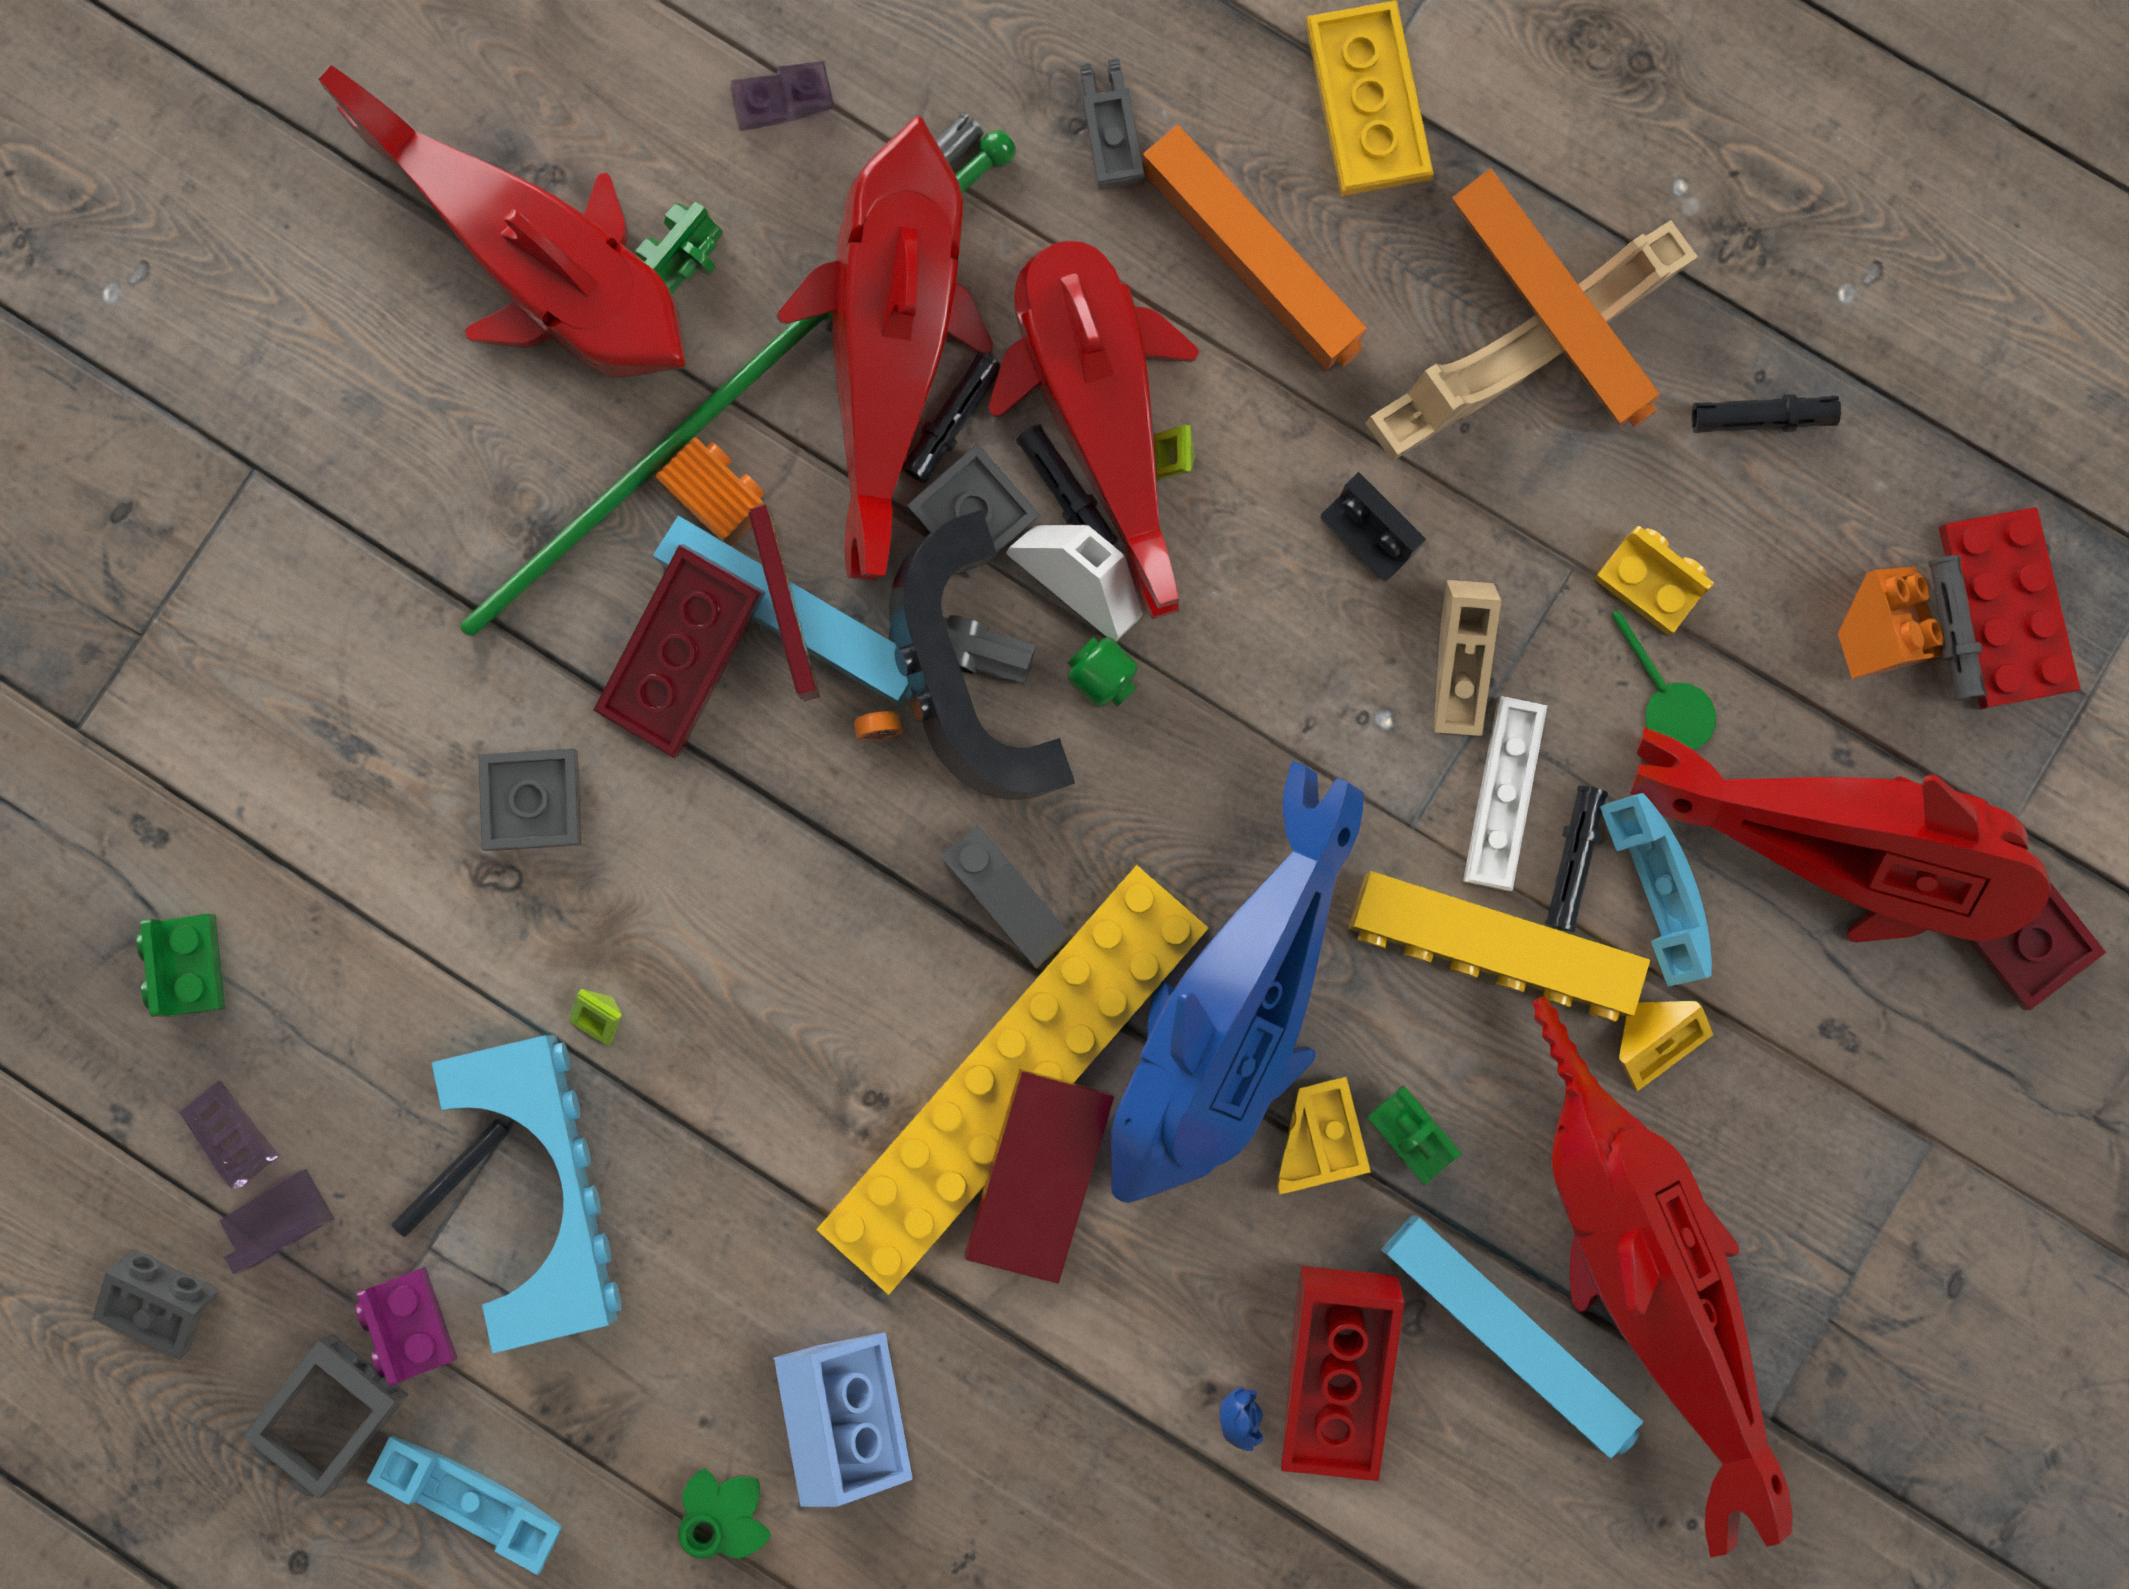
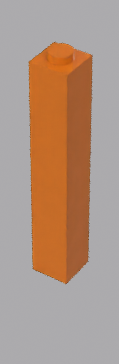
(1254, 249)
(1557, 300)

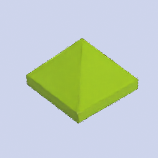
(1173, 452)
(596, 1015)

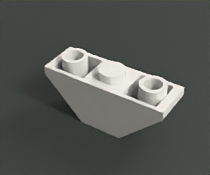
(1082, 573)

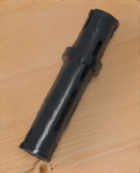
(1761, 414)
(941, 432)
(1054, 471)
(1576, 858)

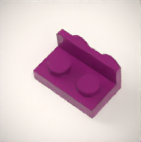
(405, 1327)

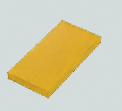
(1369, 98)

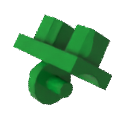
(685, 246)
(1413, 1135)

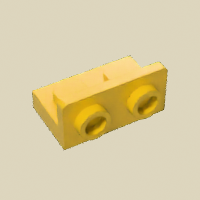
(1654, 579)

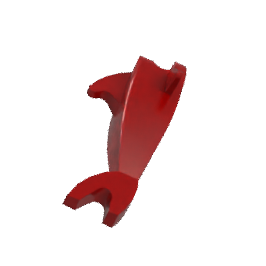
(1089, 359)
(1888, 845)

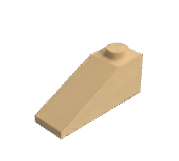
(1465, 656)

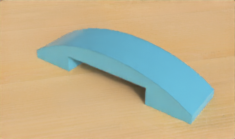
(1669, 887)
(467, 1499)

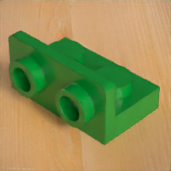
(181, 965)

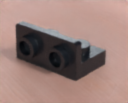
(1372, 527)

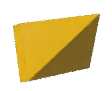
(1660, 1038)

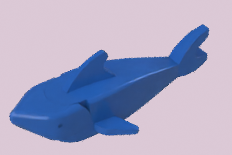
(1231, 1024)

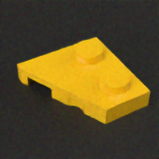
(1322, 1138)

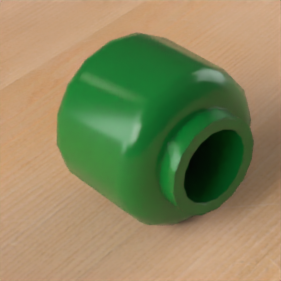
(1102, 672)

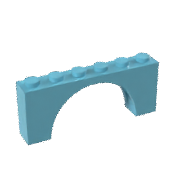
(573, 1283)

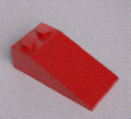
(1341, 1372)

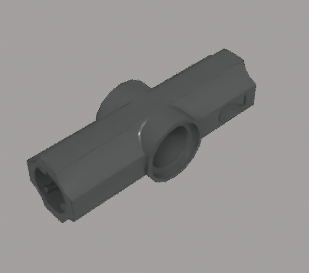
(987, 651)

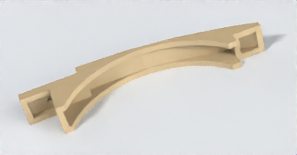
(1466, 385)

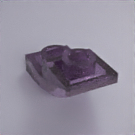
(781, 98)

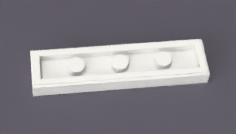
(1505, 794)

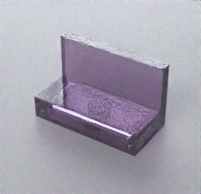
(274, 1221)

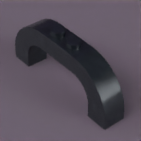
(936, 680)

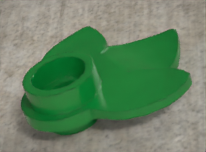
(728, 1513)

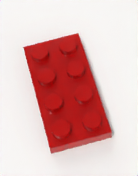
(2013, 607)

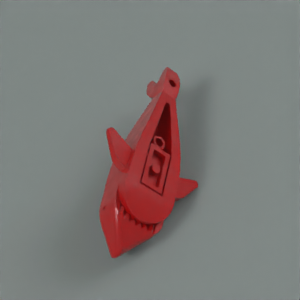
(553, 263)
(890, 320)

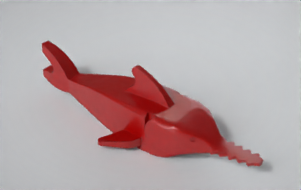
(1667, 1283)

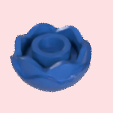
(1241, 1419)

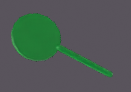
(1676, 708)

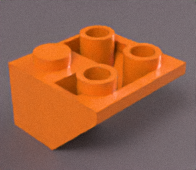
(1890, 623)

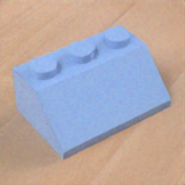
(843, 1420)

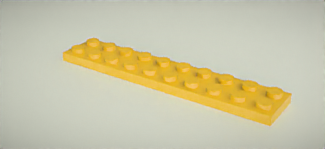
(1049, 1031)

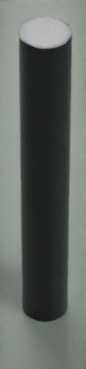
(450, 1177)

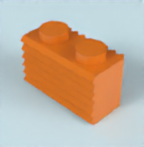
(711, 491)

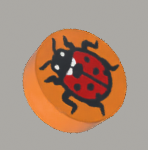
(878, 726)

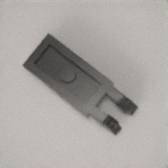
(1111, 129)

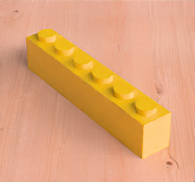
(1499, 945)

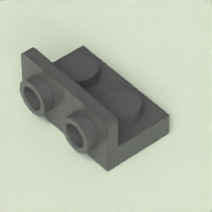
(153, 1303)

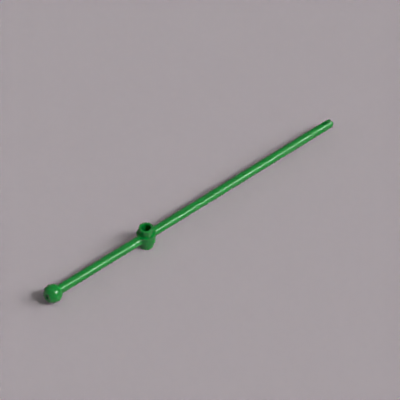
(996, 150)

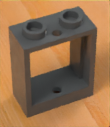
(354, 1375)

